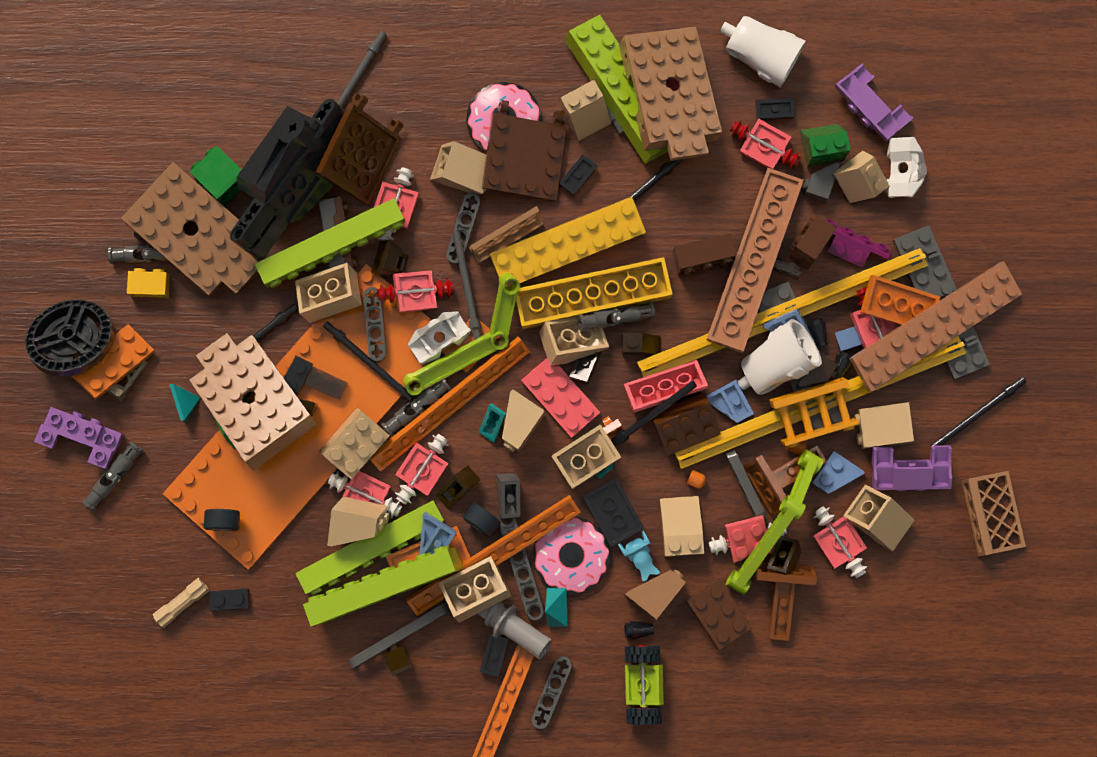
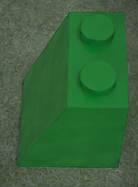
(825, 145)
(217, 175)

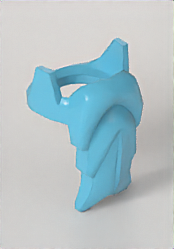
(639, 553)

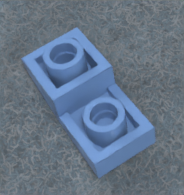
(848, 338)

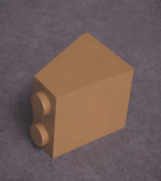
(657, 593)

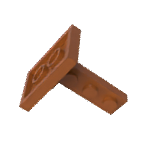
(770, 483)
(784, 596)

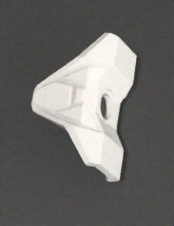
(908, 151)
(423, 341)

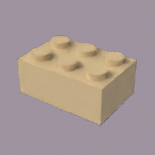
(328, 292)
(354, 443)
(474, 589)

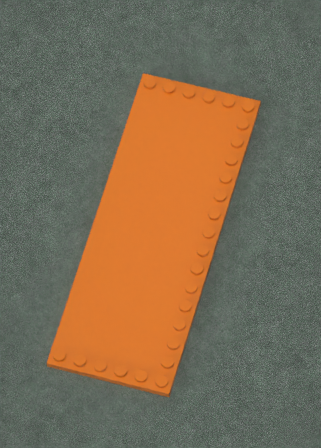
(290, 479)

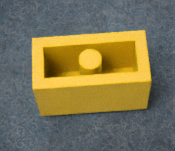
(148, 284)

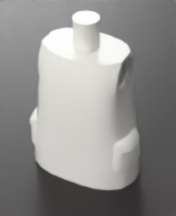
(763, 48)
(782, 357)

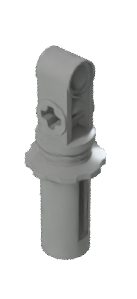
(507, 623)

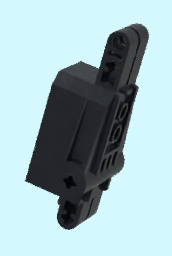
(284, 176)

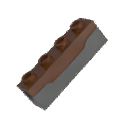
(333, 213)

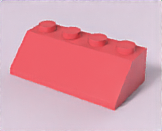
(660, 386)

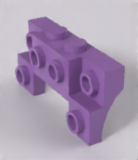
(869, 106)
(74, 427)
(911, 474)

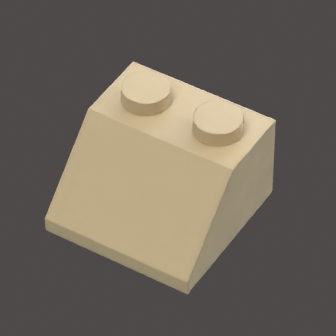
(861, 178)

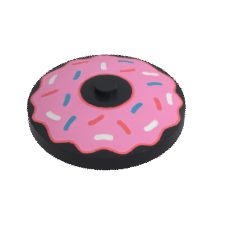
(486, 102)
(572, 556)

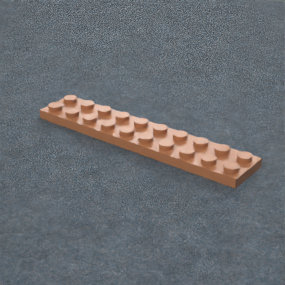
(754, 260)
(935, 326)

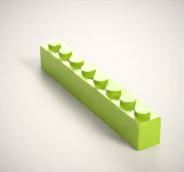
(330, 243)
(365, 551)

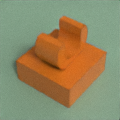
(611, 428)

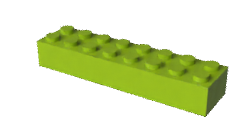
(602, 61)
(377, 587)

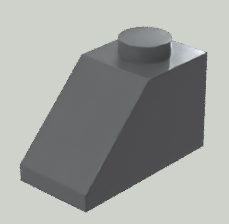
(821, 183)
(508, 495)

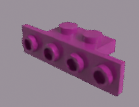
(855, 247)

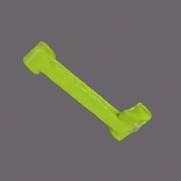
(476, 349)
(790, 509)

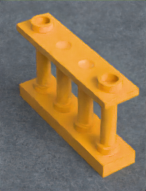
(818, 393)

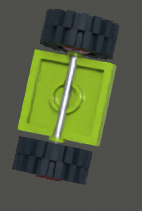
(643, 685)

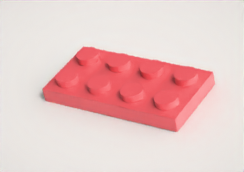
(560, 397)

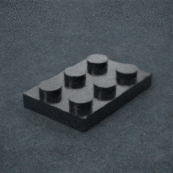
(613, 512)

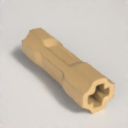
(192, 593)

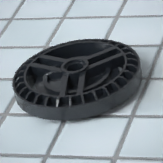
(68, 336)

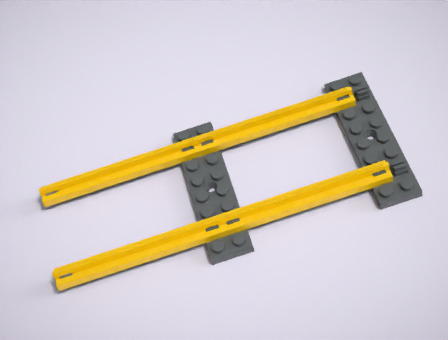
(927, 271)

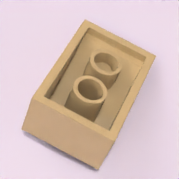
(566, 343)
(586, 456)
(681, 526)

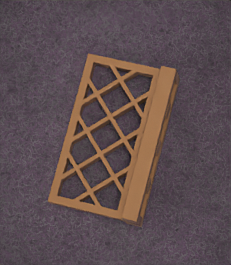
(507, 234)
(977, 514)

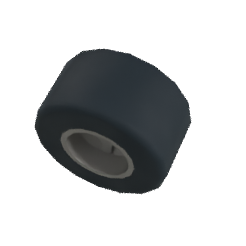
(221, 519)
(481, 520)

